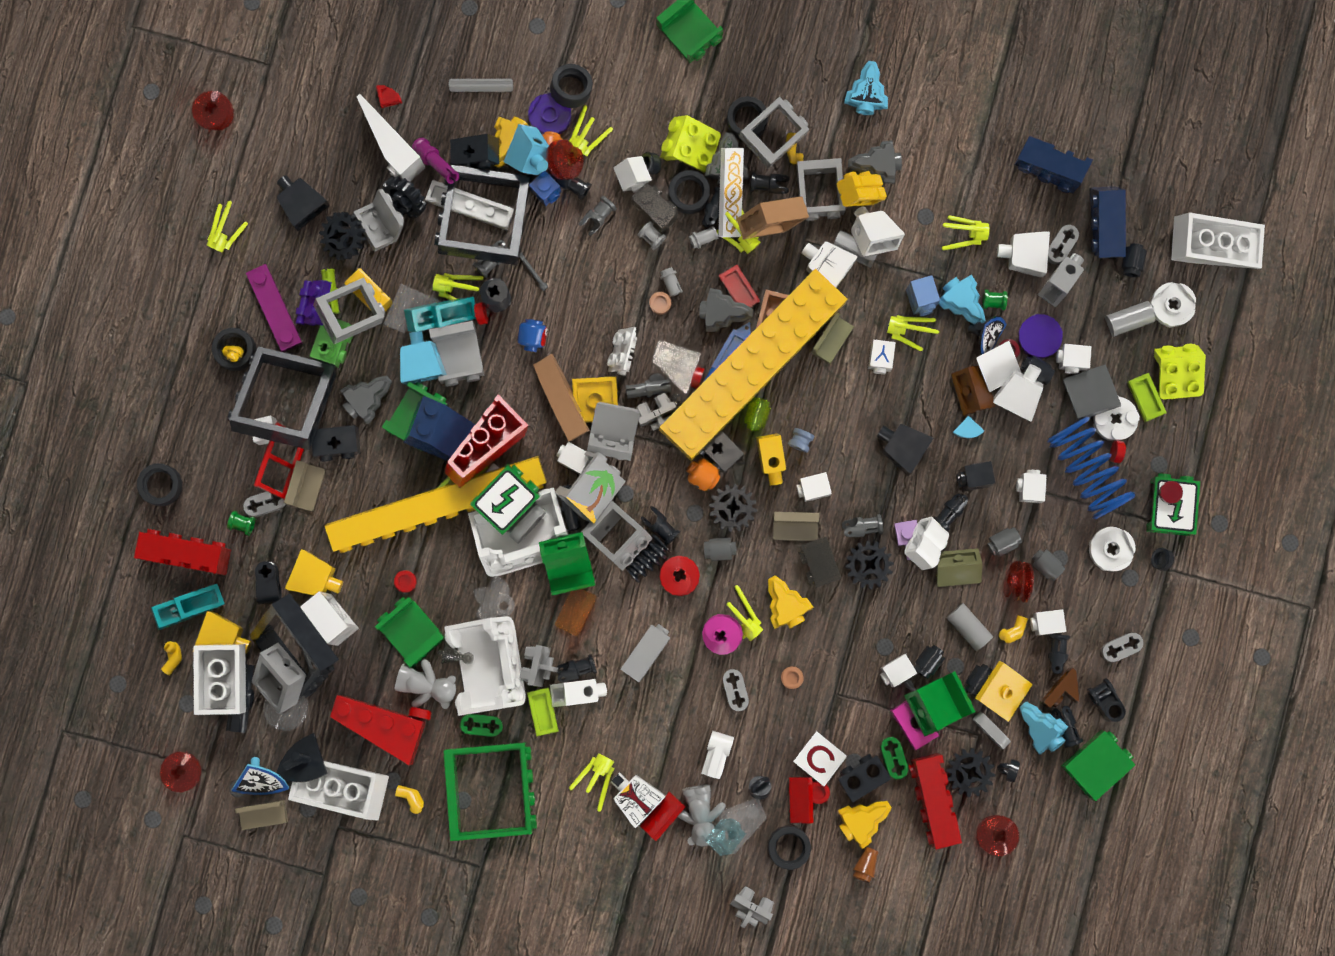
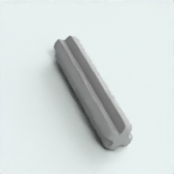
(481, 85)

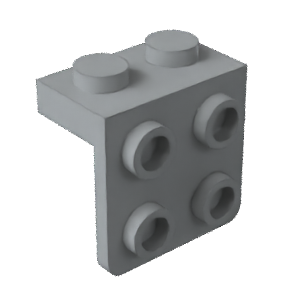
(380, 221)
(613, 430)

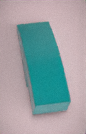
(440, 314)
(187, 606)

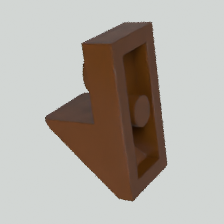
(1066, 684)

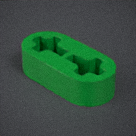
(481, 730)
(899, 756)

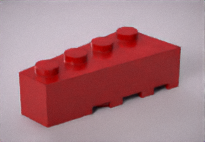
(489, 439)
(183, 553)
(383, 727)
(935, 801)

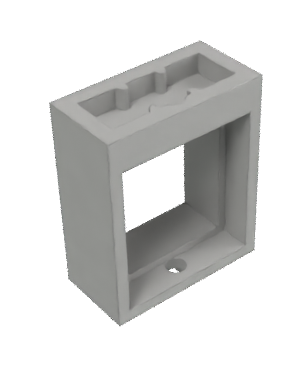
(759, 147)
(820, 167)
(329, 320)
(606, 521)
(646, 652)
(272, 674)

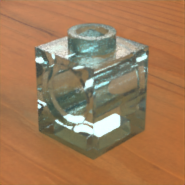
(717, 838)

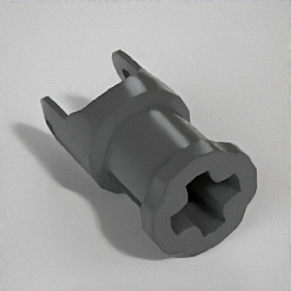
(598, 214)
(485, 267)
(861, 526)

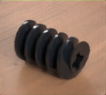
(498, 302)
(646, 558)

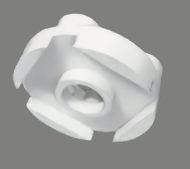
(1186, 304)
(1129, 422)
(1099, 544)

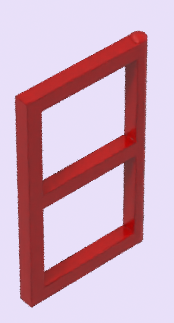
(268, 455)

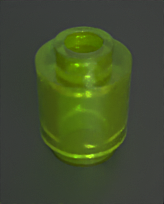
(757, 414)

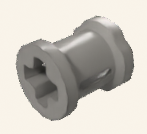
(651, 235)

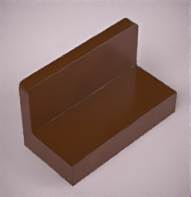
(972, 390)

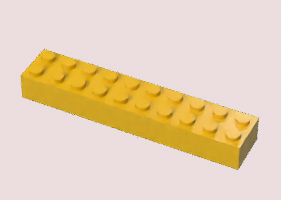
(753, 364)

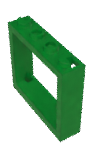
(453, 796)

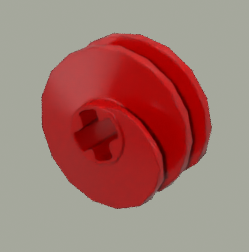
(682, 587)

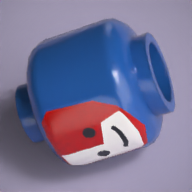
(532, 335)

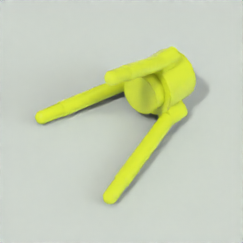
(579, 141)
(977, 230)
(217, 239)
(745, 244)
(445, 284)
(900, 323)
(750, 627)
(601, 766)

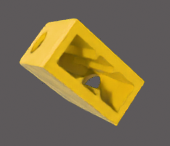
(769, 447)
(312, 575)
(220, 631)

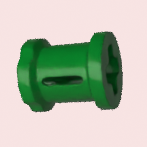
(994, 300)
(241, 523)

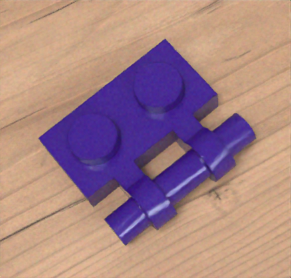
(311, 290)

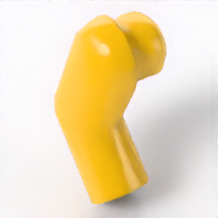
(792, 155)
(233, 352)
(1014, 633)
(174, 657)
(413, 797)

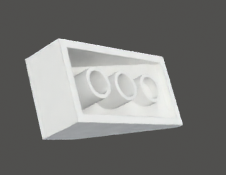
(399, 155)
(1217, 241)
(344, 791)

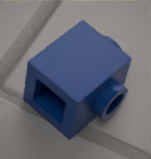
(545, 188)

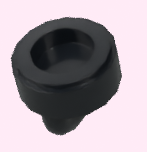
(652, 162)
(1162, 559)
(1012, 771)
(760, 787)

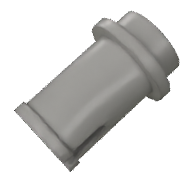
(703, 237)
(671, 281)

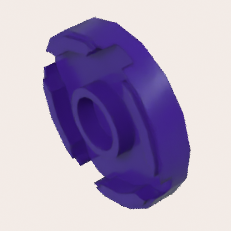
(548, 114)
(1040, 336)

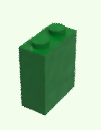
(1099, 764)

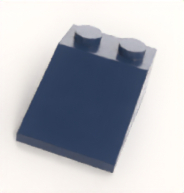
(437, 429)

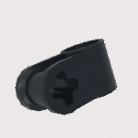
(267, 589)
(1106, 700)

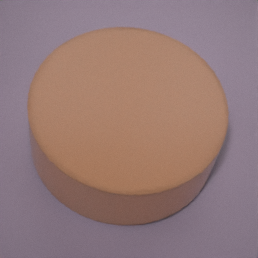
(660, 303)
(792, 677)

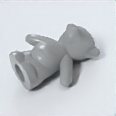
(425, 684)
(700, 815)

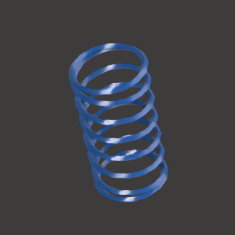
(1112, 504)

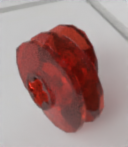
(223, 111)
(564, 159)
(1019, 581)
(177, 782)
(997, 823)

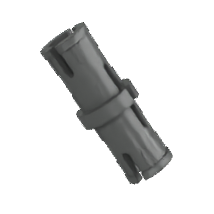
(648, 389)

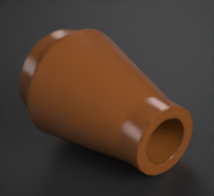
(865, 867)

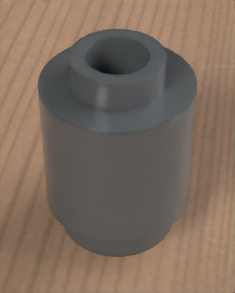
(1004, 542)
(719, 549)
(1047, 564)

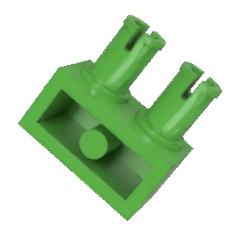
(326, 351)

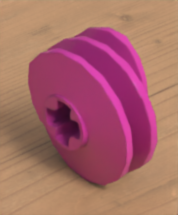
(731, 639)

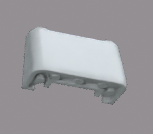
(504, 555)
(494, 674)

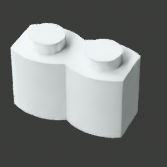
(927, 543)

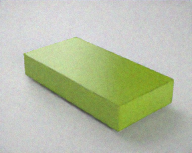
(1146, 397)
(542, 712)

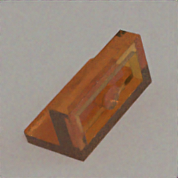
(576, 611)

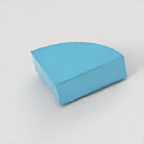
(968, 429)

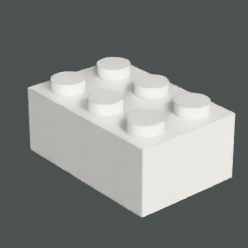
(329, 618)
(219, 679)

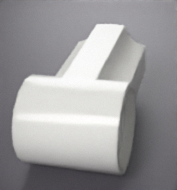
(718, 749)

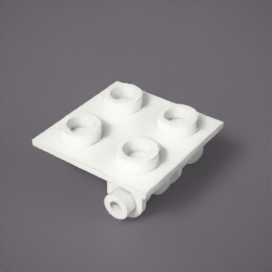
(623, 342)

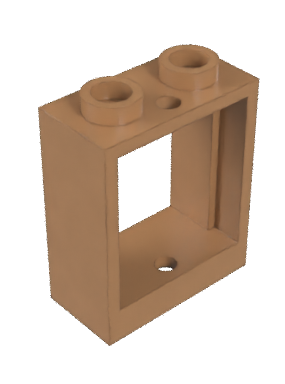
(772, 217)

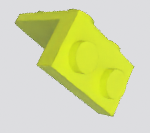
(690, 142)
(1181, 371)

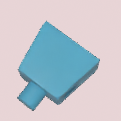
(527, 151)
(420, 360)

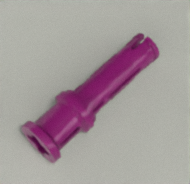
(430, 156)

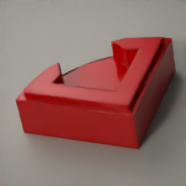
(388, 96)

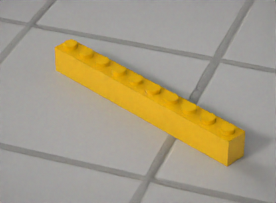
(419, 509)

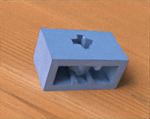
(923, 295)

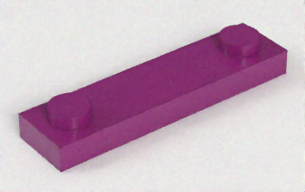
(274, 308)

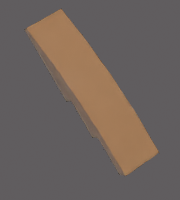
(560, 397)

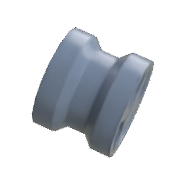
(801, 440)

